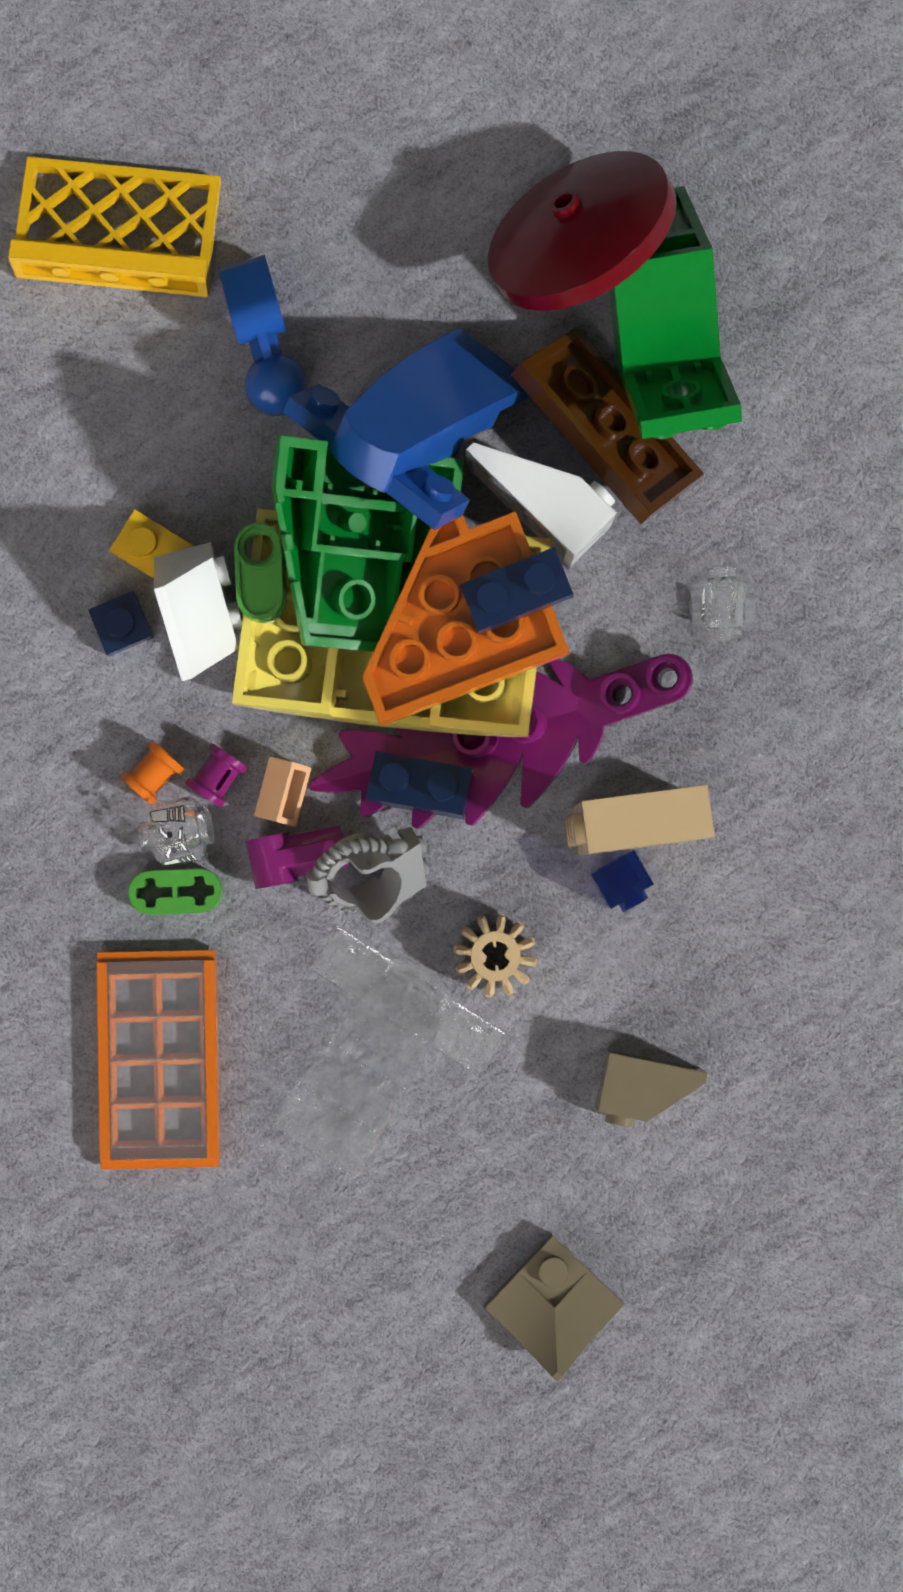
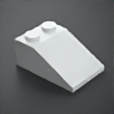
(546, 499)

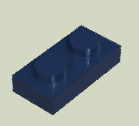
(517, 590)
(419, 785)

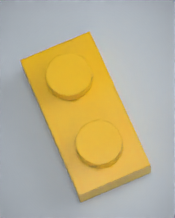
(143, 540)

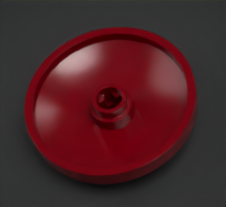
(582, 231)

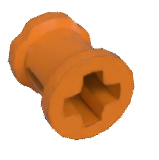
(152, 772)

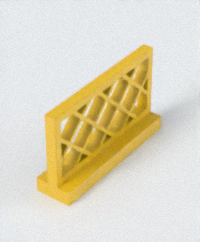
(100, 262)

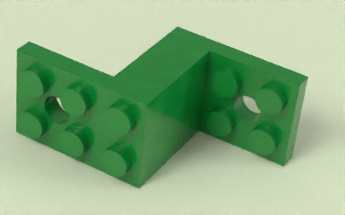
(671, 335)

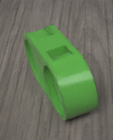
(260, 584)

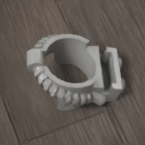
(379, 896)

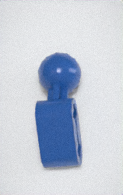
(258, 321)

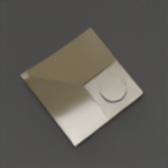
(554, 1306)

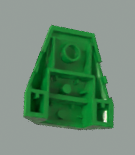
(343, 544)

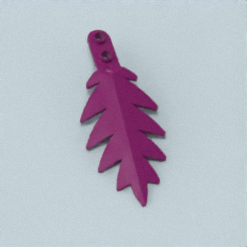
(558, 720)

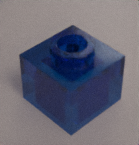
(622, 881)

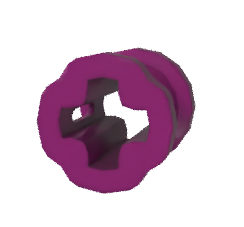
(216, 775)

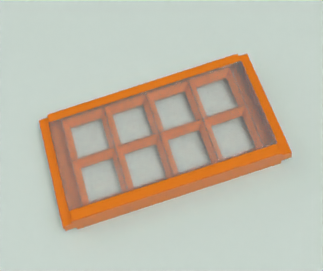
(158, 1059)

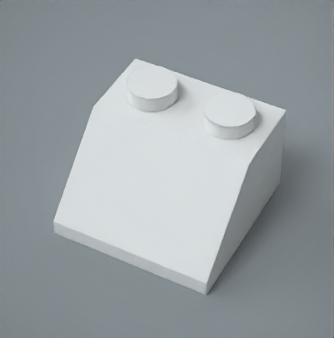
(196, 607)

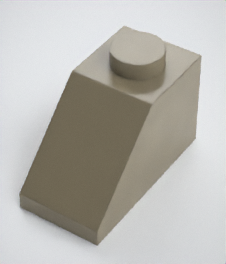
(642, 1087)

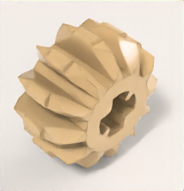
(511, 953)

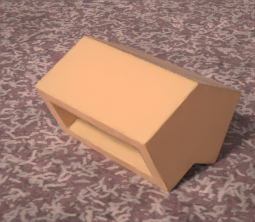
(282, 791)

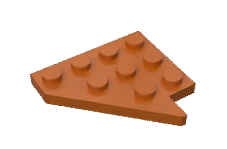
(431, 641)

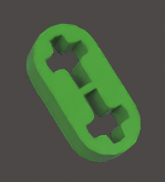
(175, 879)

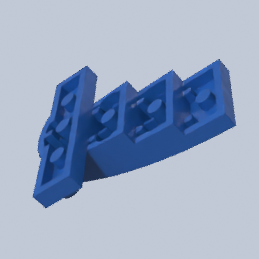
(414, 420)

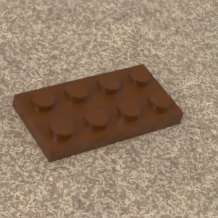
(594, 414)

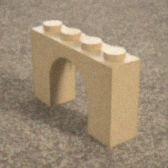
(640, 820)

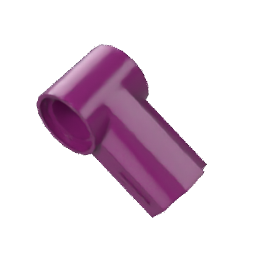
(286, 857)

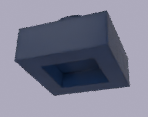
(121, 623)

